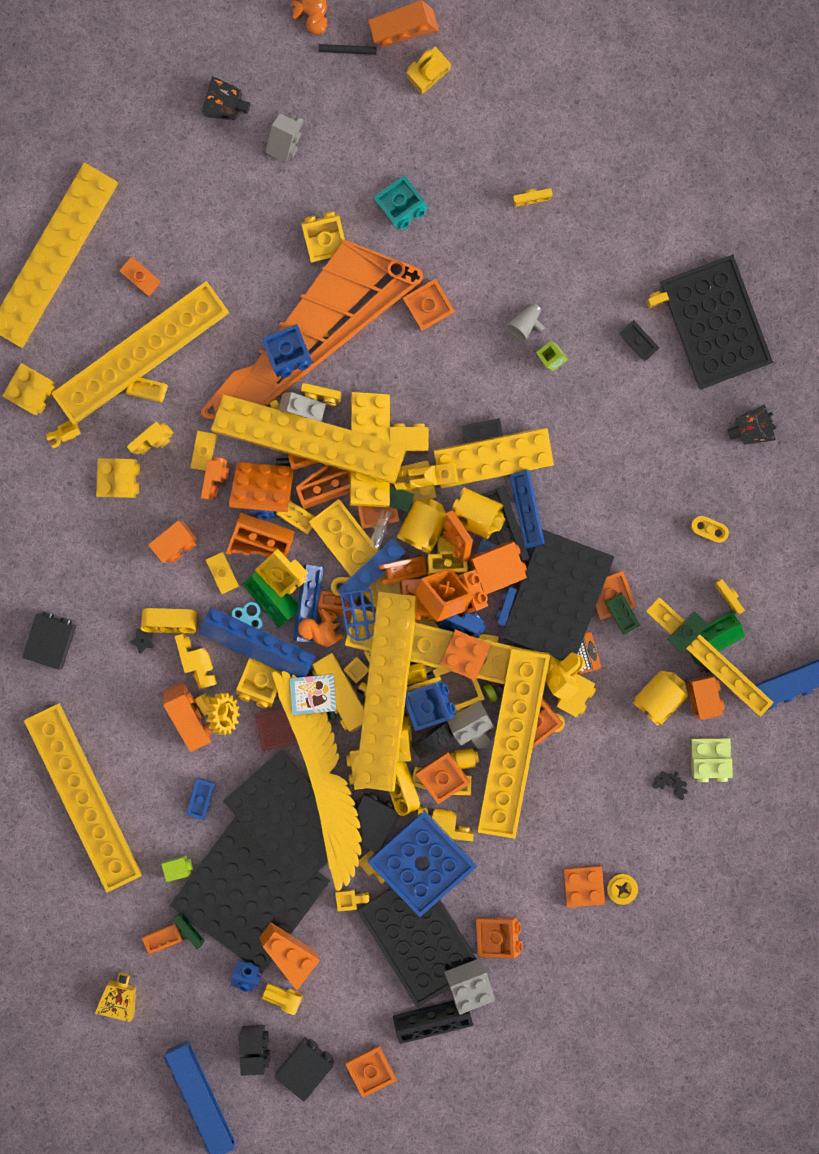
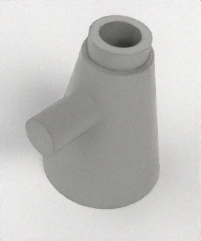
(524, 322)

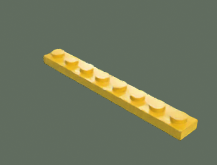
(713, 660)

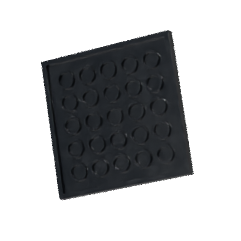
(241, 892)

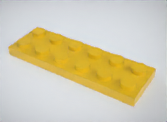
(371, 417)
(497, 456)

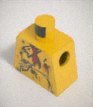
(118, 999)

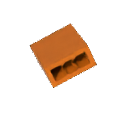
(498, 566)

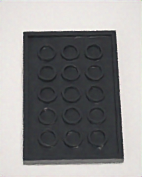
(716, 322)
(557, 596)
(282, 817)
(415, 945)

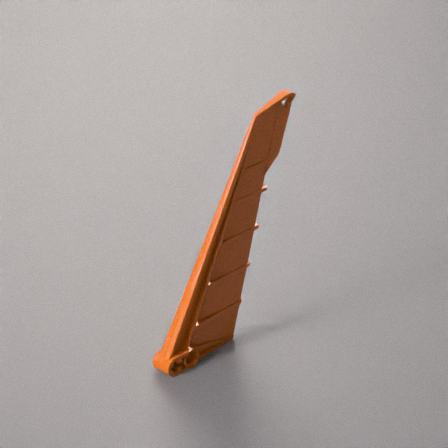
(334, 292)

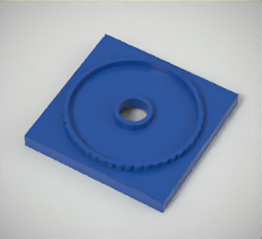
(415, 885)

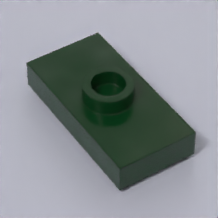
(400, 499)
(622, 613)
(687, 632)
(188, 931)

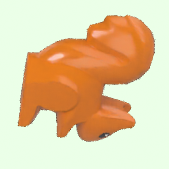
(315, 9)
(322, 633)

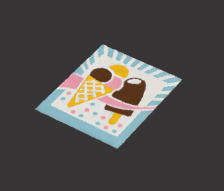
(312, 694)

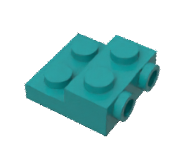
(401, 203)

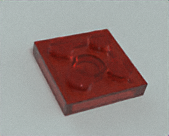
(274, 729)

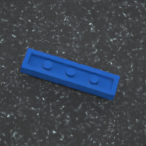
(527, 509)
(370, 571)
(308, 598)

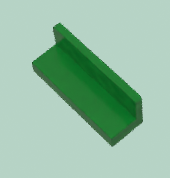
(278, 608)
(722, 632)

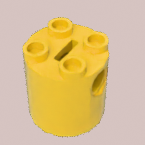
(478, 513)
(423, 524)
(661, 696)

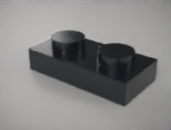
(639, 340)
(482, 430)

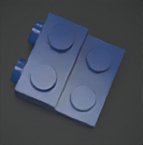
(287, 351)
(469, 624)
(429, 705)

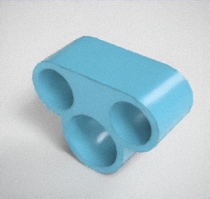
(246, 618)

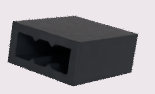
(49, 640)
(375, 820)
(304, 1068)

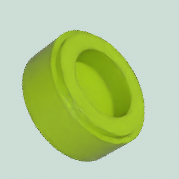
(490, 693)

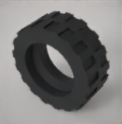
(432, 740)

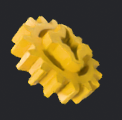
(222, 714)

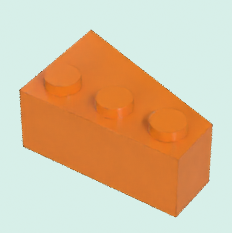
(403, 24)
(324, 486)
(259, 537)
(186, 716)
(289, 954)

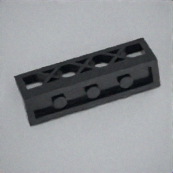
(511, 520)
(431, 1019)

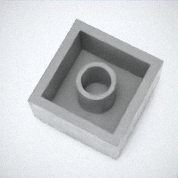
(469, 986)

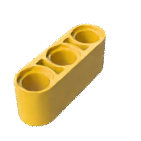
(168, 620)
(405, 795)

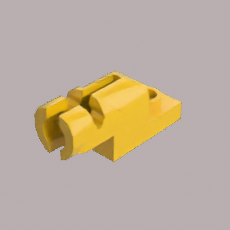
(428, 476)
(196, 661)
(447, 820)

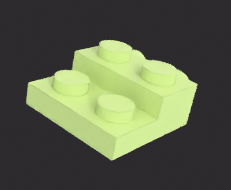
(711, 759)

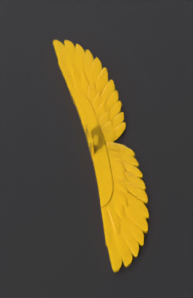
(331, 795)

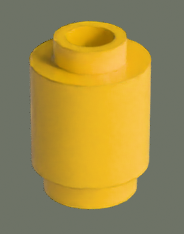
(466, 758)

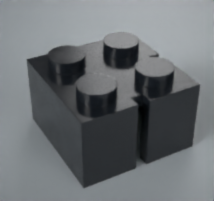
(253, 1044)

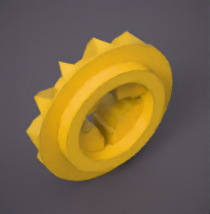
(624, 897)

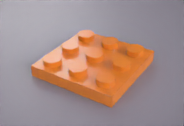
(261, 487)

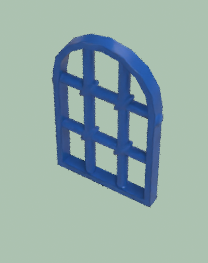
(352, 609)

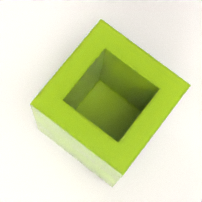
(552, 356)
(177, 868)

